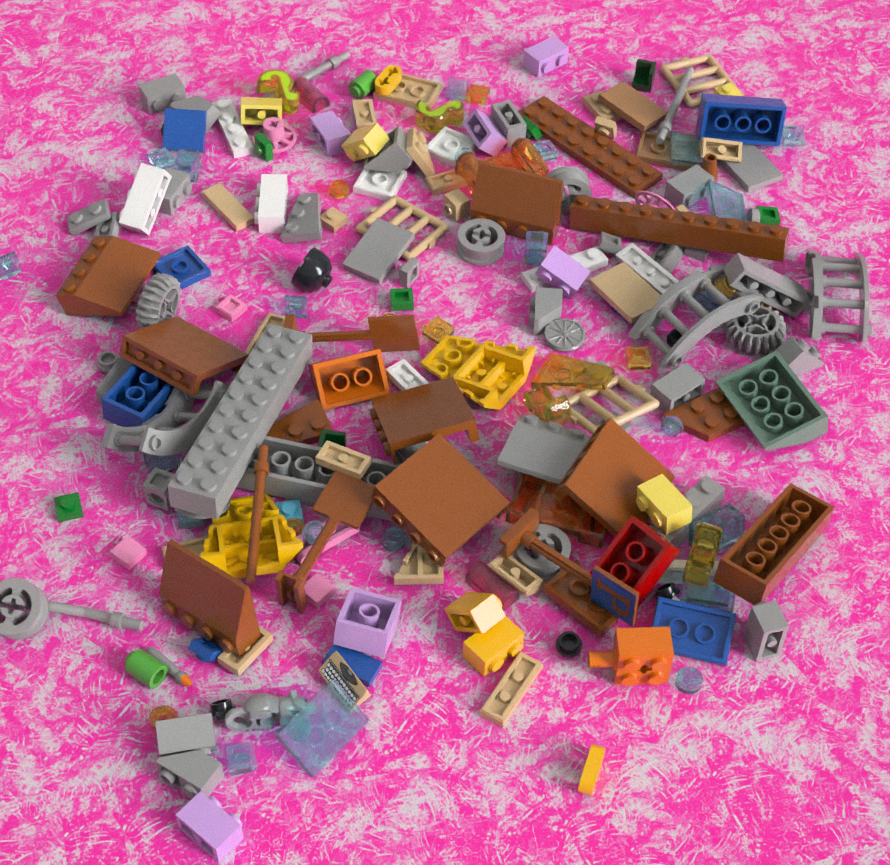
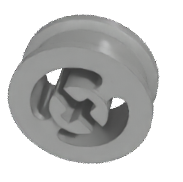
(577, 184)
(480, 251)
(536, 562)
(18, 623)

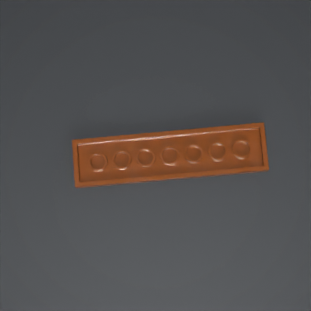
(591, 148)

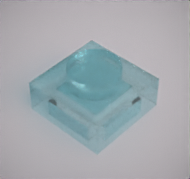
(457, 89)
(793, 136)
(546, 150)
(161, 158)
(9, 265)
(296, 305)
(187, 523)
(241, 758)

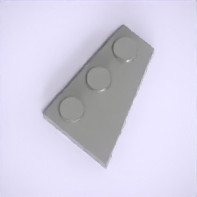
(304, 220)

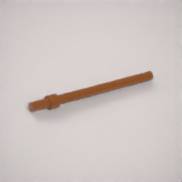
(261, 470)

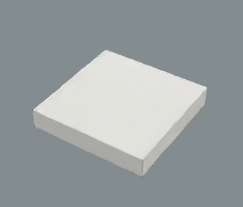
(447, 143)
(379, 183)

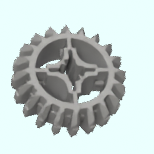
(158, 300)
(758, 332)

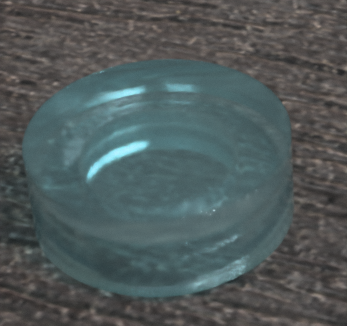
(689, 680)

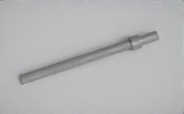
(332, 63)
(665, 126)

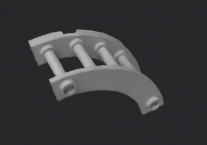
(815, 266)
(683, 293)
(162, 432)

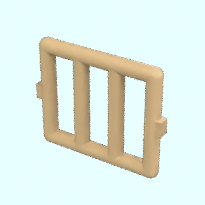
(687, 62)
(409, 209)
(630, 411)

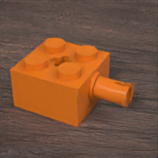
(637, 656)

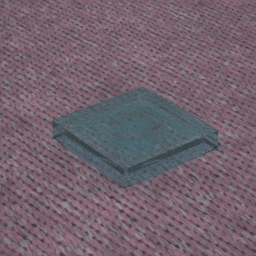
(684, 150)

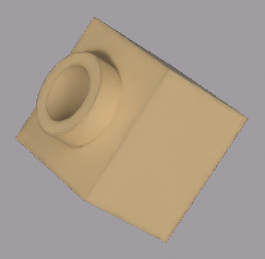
(456, 205)

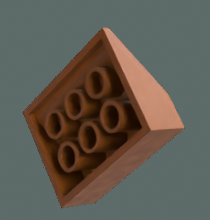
(517, 200)
(106, 277)
(208, 600)

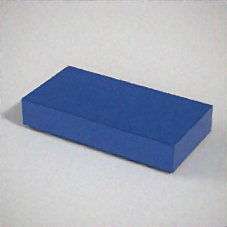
(363, 666)

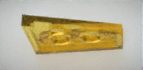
(569, 371)

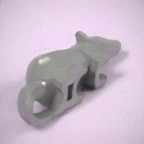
(264, 709)

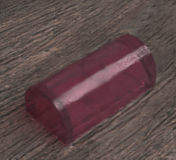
(310, 95)
(486, 581)

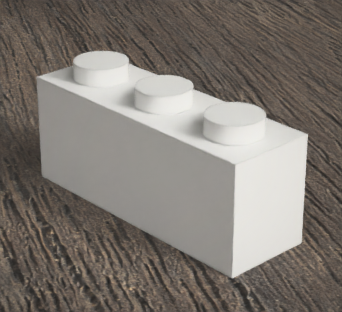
(144, 199)
(271, 203)

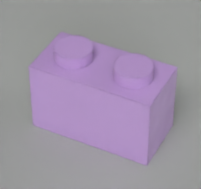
(545, 56)
(329, 132)
(485, 132)
(562, 272)
(210, 826)

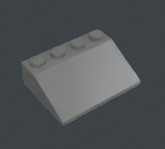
(542, 448)

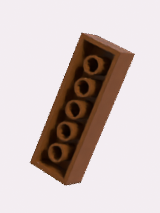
(773, 544)

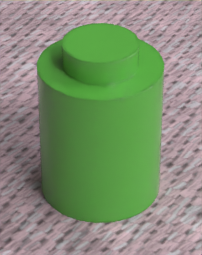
(362, 84)
(145, 668)

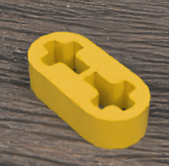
(388, 80)
(591, 769)

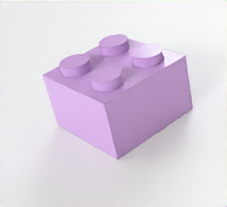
(367, 622)

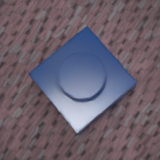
(205, 650)

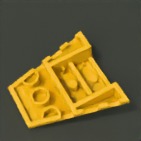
(482, 370)
(230, 535)

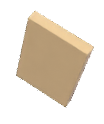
(411, 90)
(625, 291)

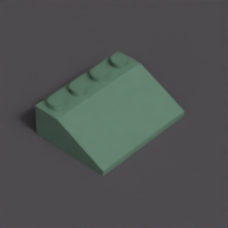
(774, 403)

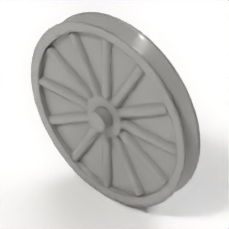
(564, 334)

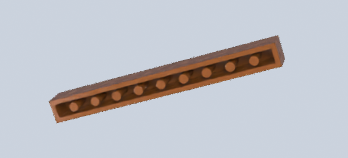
(679, 228)

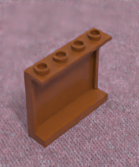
(180, 353)
(421, 414)
(608, 475)
(439, 499)

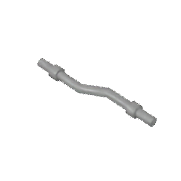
(115, 619)

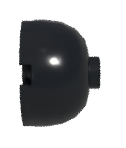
(313, 272)

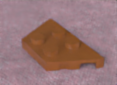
(707, 416)

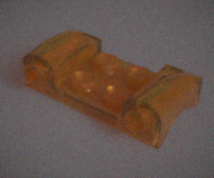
(521, 157)
(562, 513)

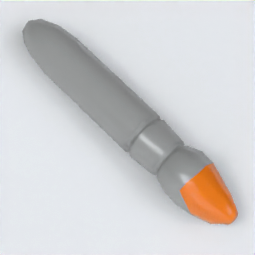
(181, 676)

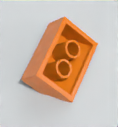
(349, 378)

